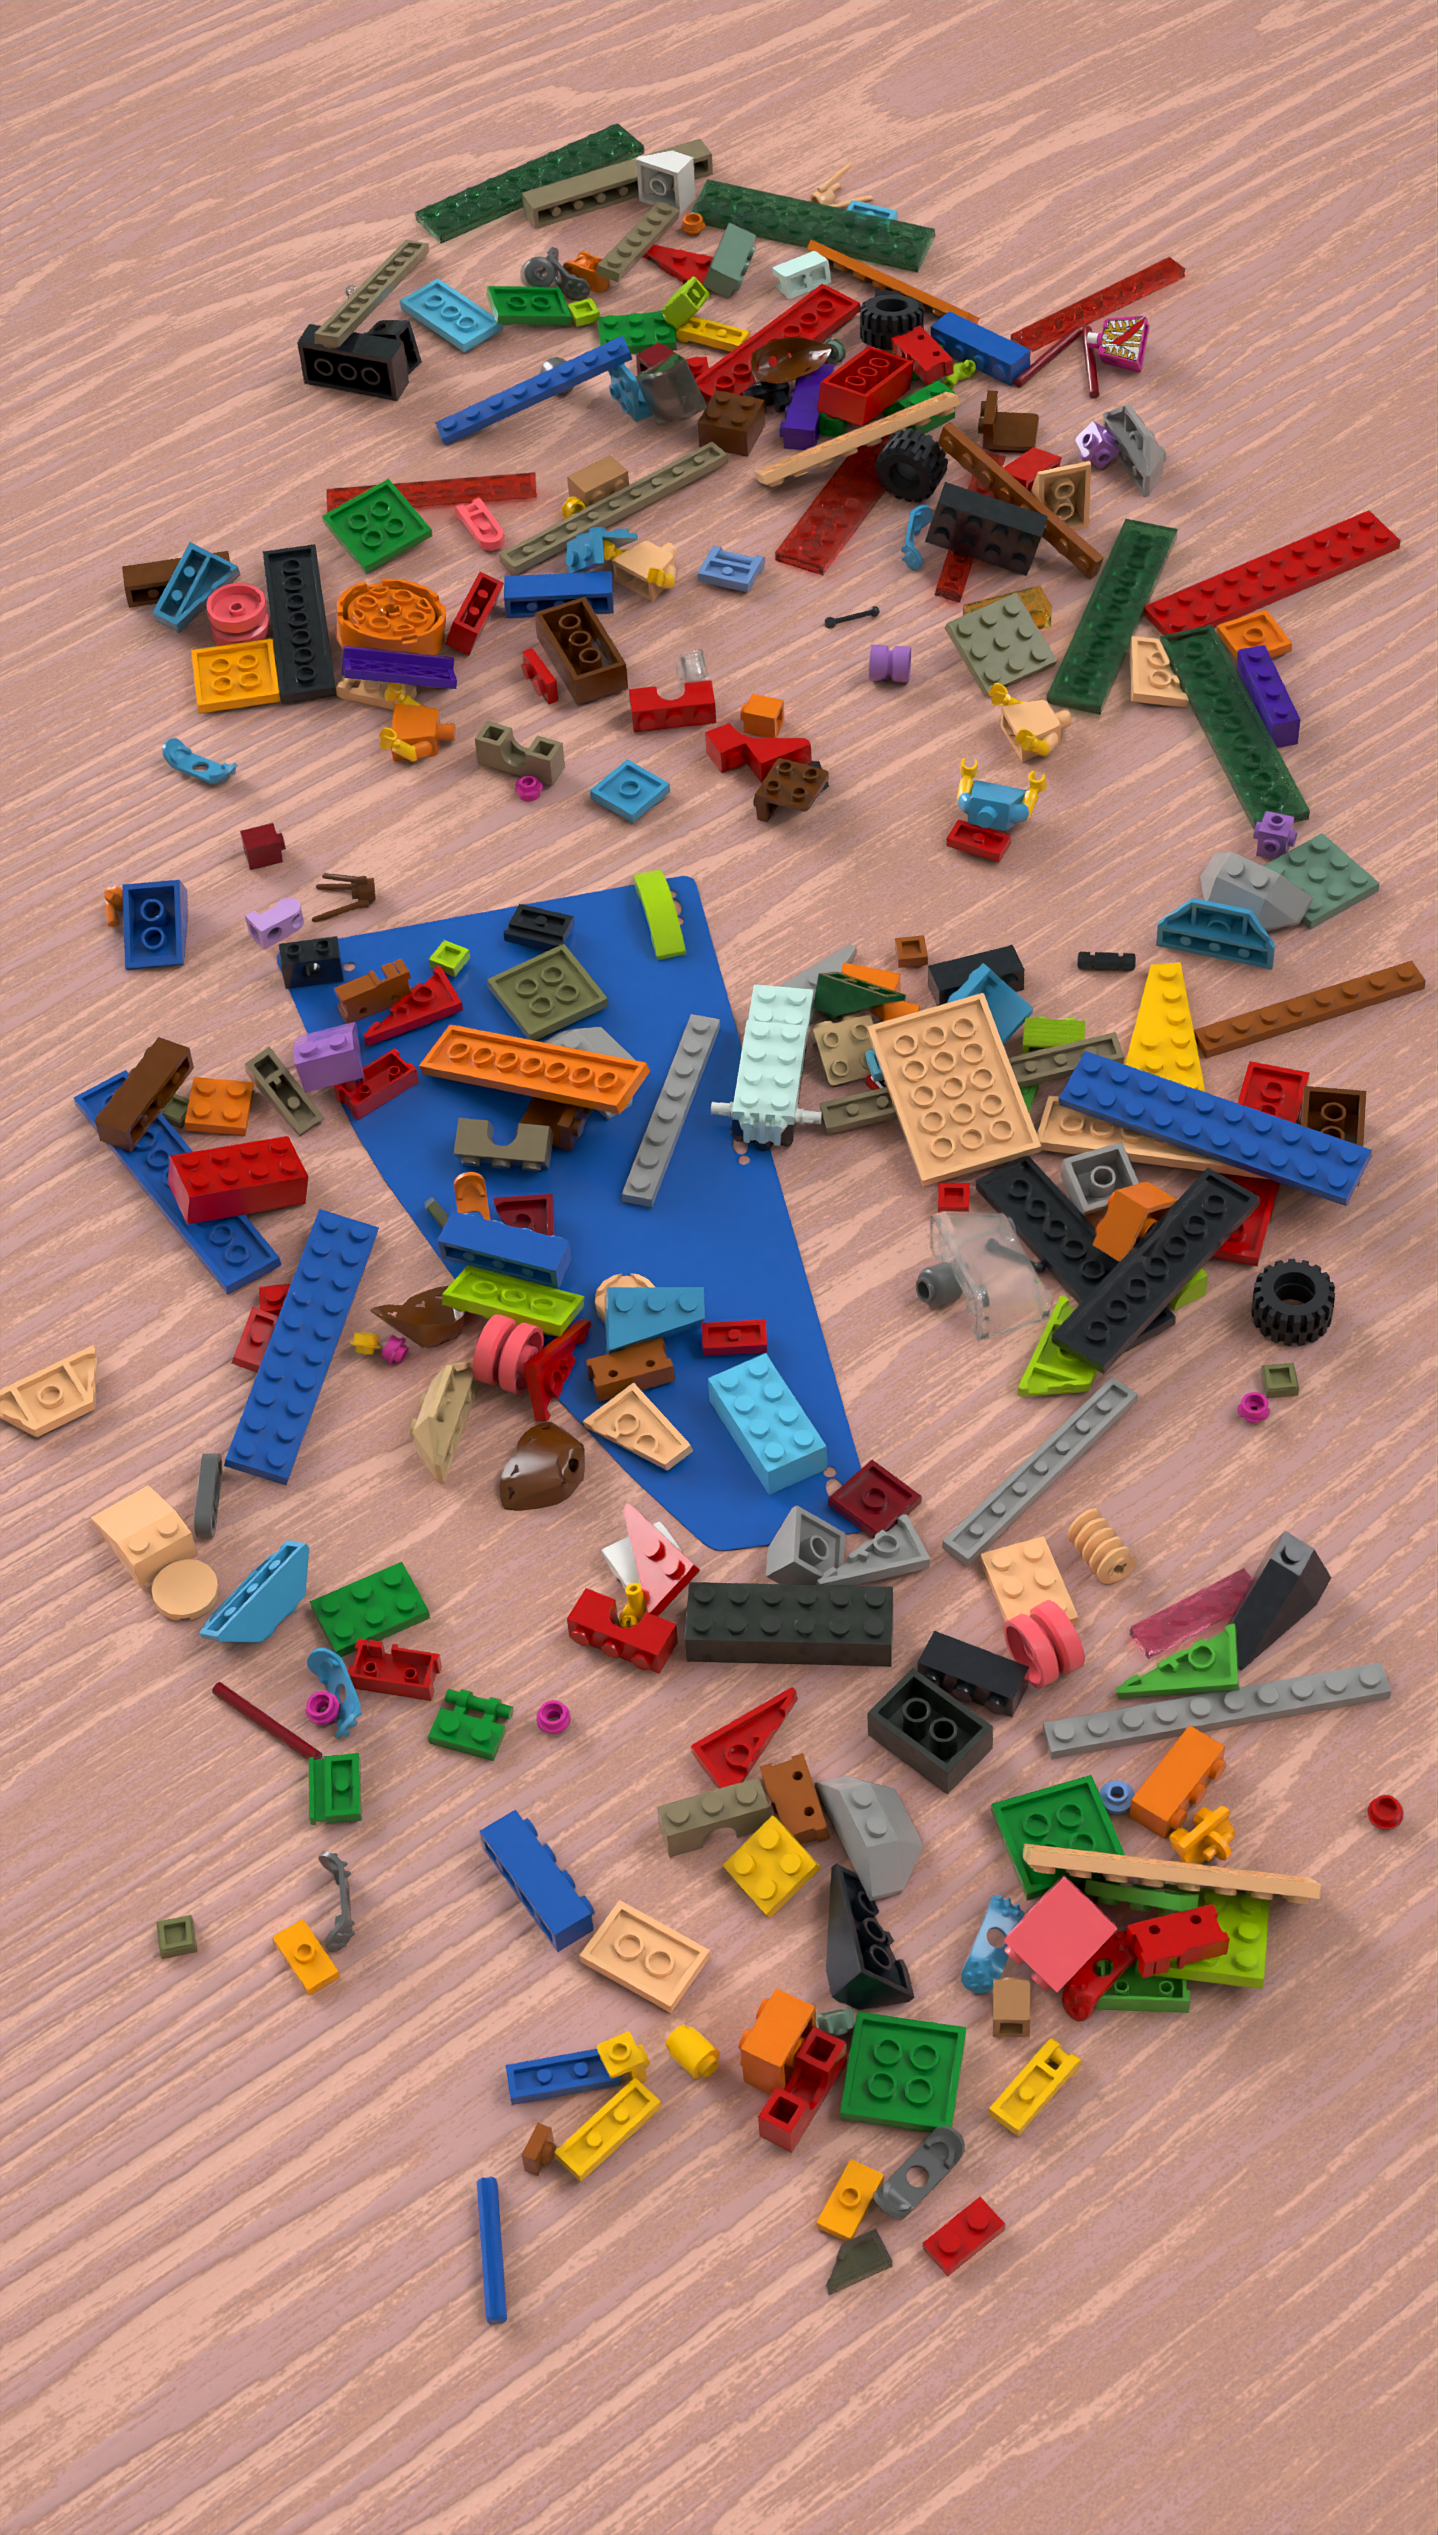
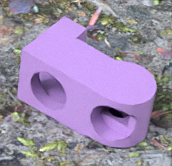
(275, 923)

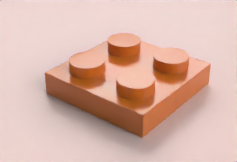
(1254, 631)
(219, 1106)

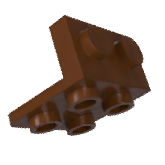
(1006, 429)
(789, 786)
(564, 1119)

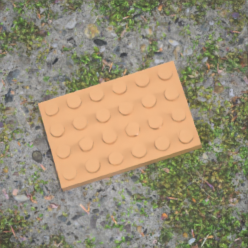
(953, 1089)

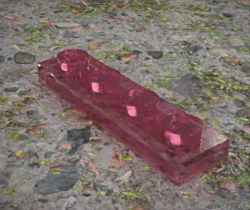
(1190, 1615)

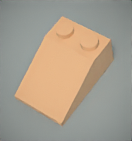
(1066, 493)
(145, 1534)

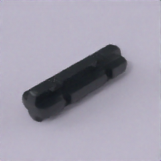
(1106, 961)

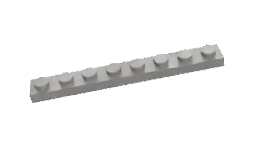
(671, 1111)
(1039, 1471)

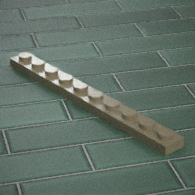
(371, 294)
(614, 507)
(1028, 1069)

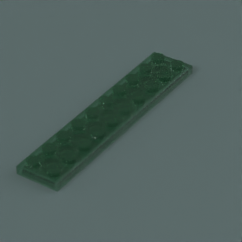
(504, 192)
(799, 221)
(1112, 617)
(1233, 725)

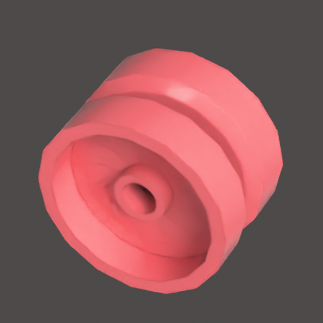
(238, 614)
(503, 1351)
(1044, 1643)

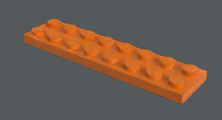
(535, 1069)

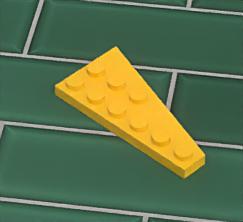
(1164, 1030)

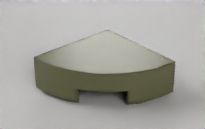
(436, 1211)

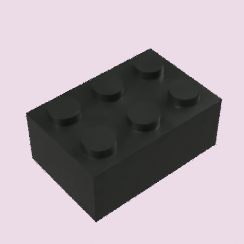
(930, 1730)

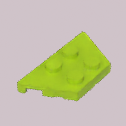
(1053, 1368)

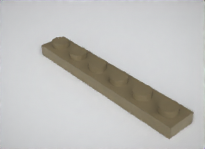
(637, 241)

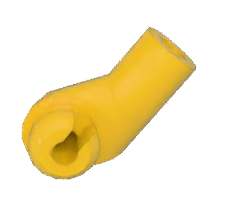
(635, 1607)

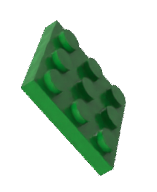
(377, 526)
(1059, 1817)
(903, 2072)

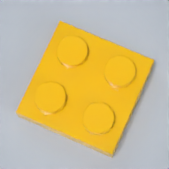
(771, 1866)

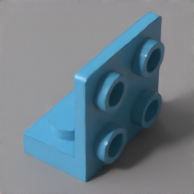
(628, 393)

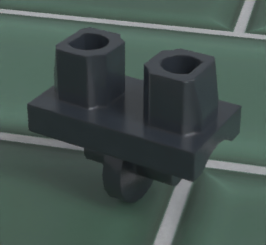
(772, 394)

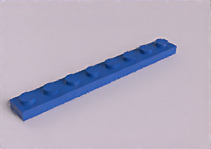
(533, 390)

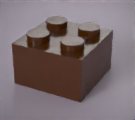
(732, 422)

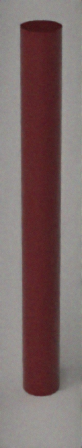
(1048, 356)
(1091, 369)
(265, 1722)

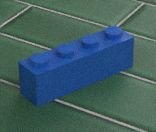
(988, 350)
(535, 593)
(505, 1249)
(537, 1880)

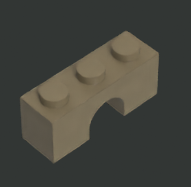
(501, 751)
(529, 1149)
(691, 1819)

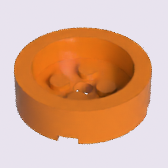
(391, 617)

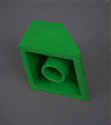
(923, 394)

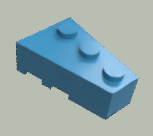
(190, 586)
(650, 1313)

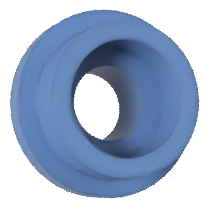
(1113, 1805)

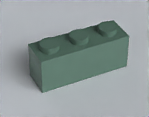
(730, 261)

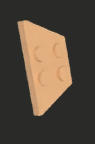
(52, 1394)

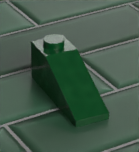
(845, 995)

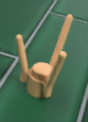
(826, 195)

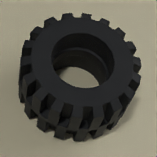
(888, 317)
(911, 465)
(1287, 1321)

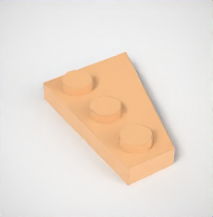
(1151, 675)
(640, 1428)

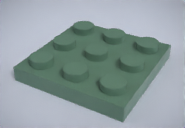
(1326, 876)

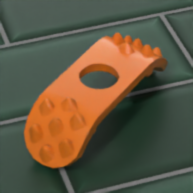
(471, 1194)

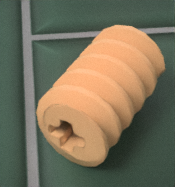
(1100, 1547)

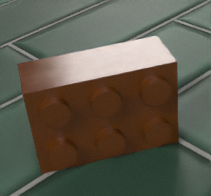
(1335, 1112)

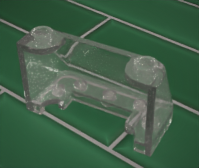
(990, 1270)

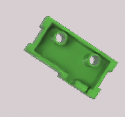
(1136, 1993)

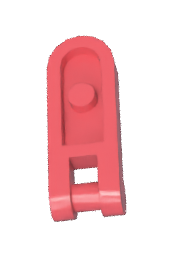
(481, 525)

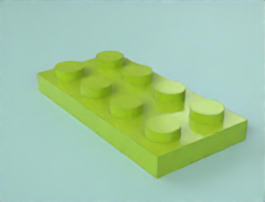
(524, 1301)

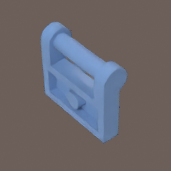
(730, 569)

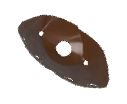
(804, 355)
(426, 1325)
(542, 1469)

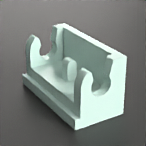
(802, 274)

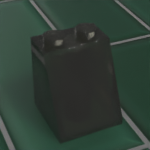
(671, 390)

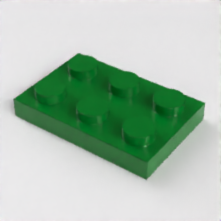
(528, 305)
(638, 330)
(370, 1609)

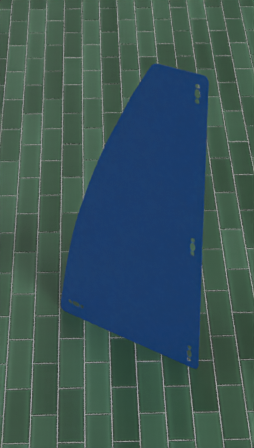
(709, 1223)

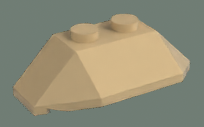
(443, 1417)

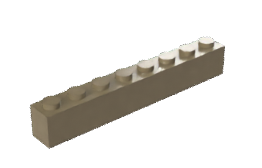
(600, 188)

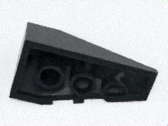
(1278, 1596)
(859, 1953)

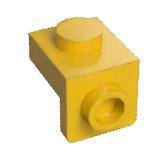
(623, 2056)

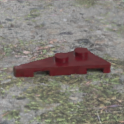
(527, 1212)

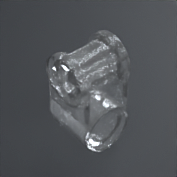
(691, 667)

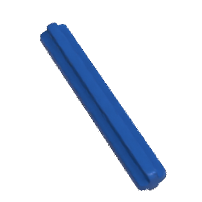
(491, 2250)

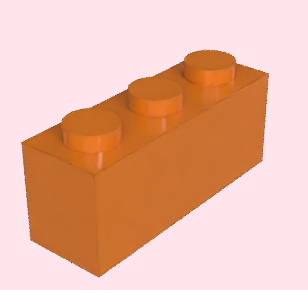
(1178, 1782)

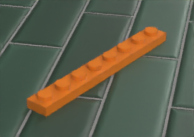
(883, 281)

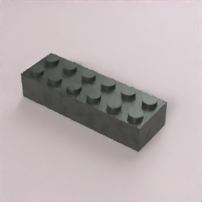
(789, 1624)

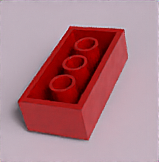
(865, 386)
(237, 1179)

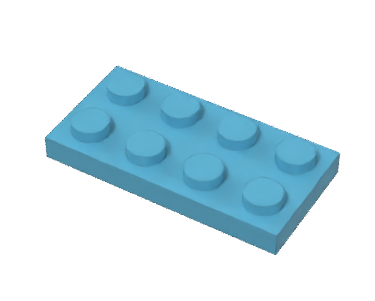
(450, 315)

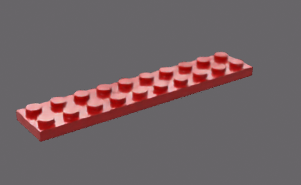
(1274, 575)

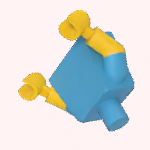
(995, 804)

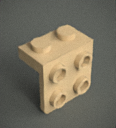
(843, 1048)

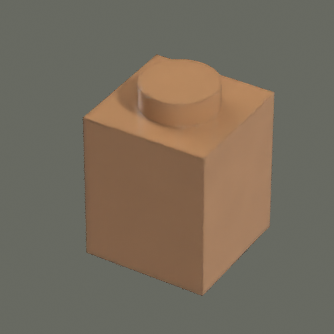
(1011, 2007)

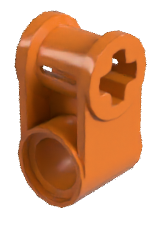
(585, 267)

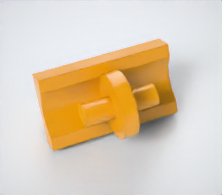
(1207, 1839)

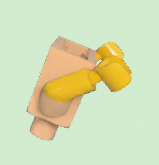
(644, 567)
(1029, 725)

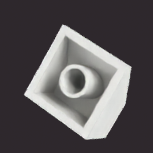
(666, 179)

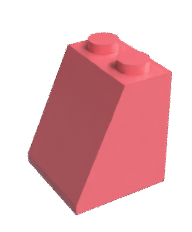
(1059, 1934)

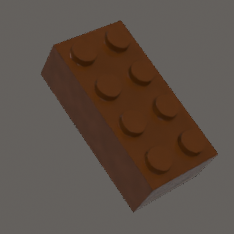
(581, 650)

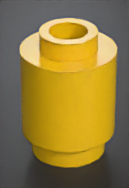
(693, 2051)

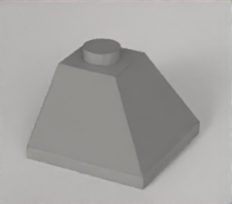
(804, 1549)

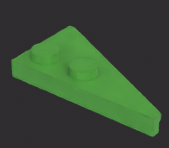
(1200, 1669)

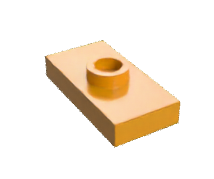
(306, 1957)
(850, 2201)

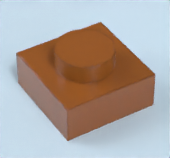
(911, 951)
(539, 2149)

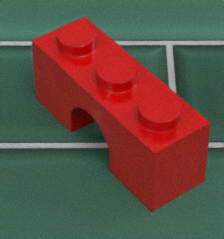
(655, 713)
(645, 1644)
(794, 2107)

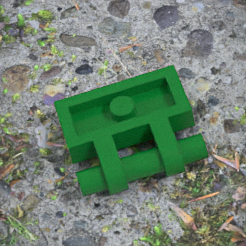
(467, 1733)

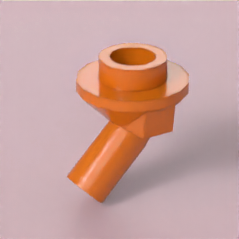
(114, 902)

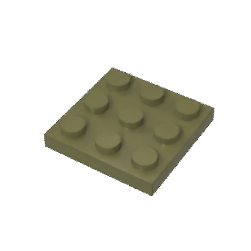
(1000, 643)
(547, 993)

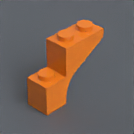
(885, 979)

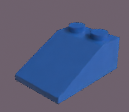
(155, 924)

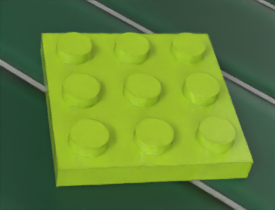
(1247, 1927)

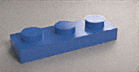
(558, 2076)

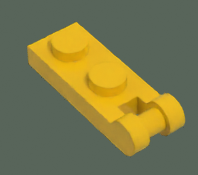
(712, 334)
(1034, 2087)

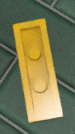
(607, 2129)

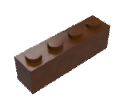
(147, 581)
(144, 1094)

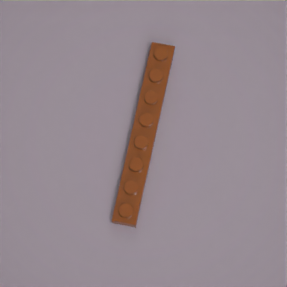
(1011, 491)
(1309, 1009)

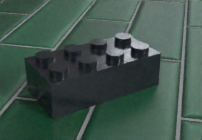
(358, 366)
(986, 528)

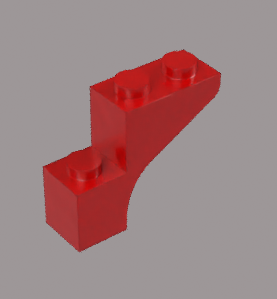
(732, 749)

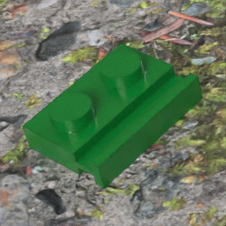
(335, 1789)

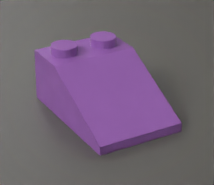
(328, 1057)

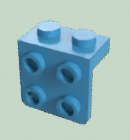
(587, 549)
(1004, 1003)

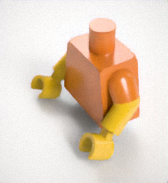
(414, 728)

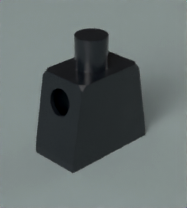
(401, 331)

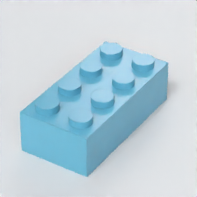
(767, 1424)

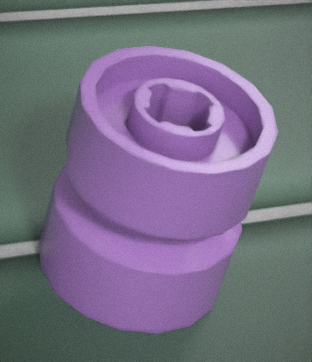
(890, 663)

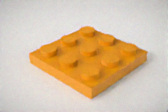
(235, 676)

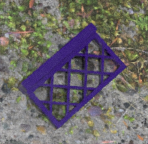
(398, 667)

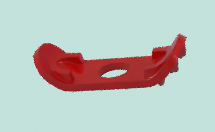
(1086, 1988)

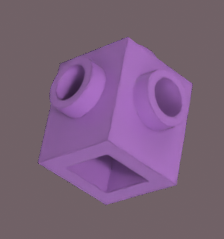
(1097, 445)
(1274, 835)

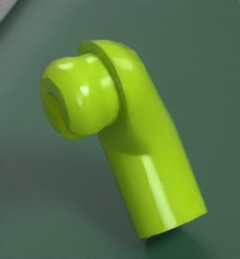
(961, 372)

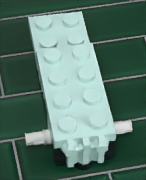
(771, 1069)

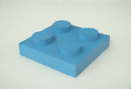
(630, 791)

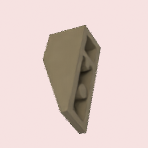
(282, 1091)

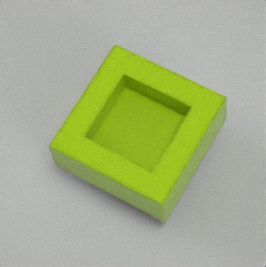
(584, 312)
(450, 958)

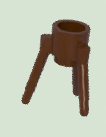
(362, 889)

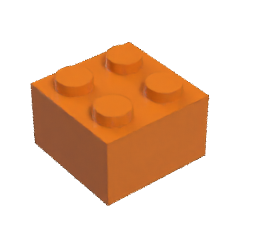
(1130, 1217)
(774, 2040)

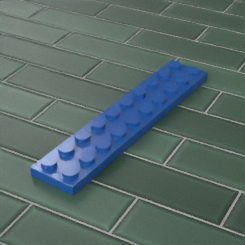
(1216, 1128)
(225, 1246)
(301, 1348)

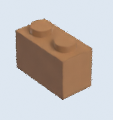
(598, 481)

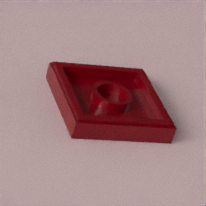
(874, 1499)

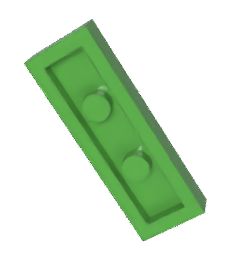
(1140, 1896)

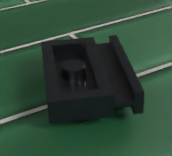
(538, 928)

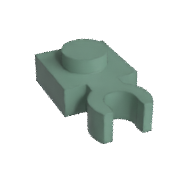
(835, 2021)

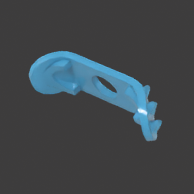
(919, 518)
(183, 760)
(334, 1674)
(985, 1960)

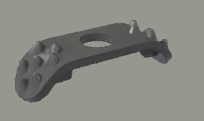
(570, 285)
(342, 1930)
(936, 2156)

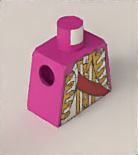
(1122, 342)

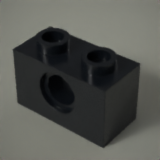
(311, 962)

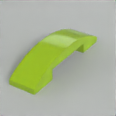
(660, 914)

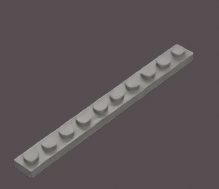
(1216, 1710)

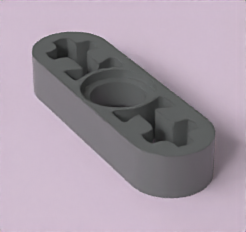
(208, 1495)

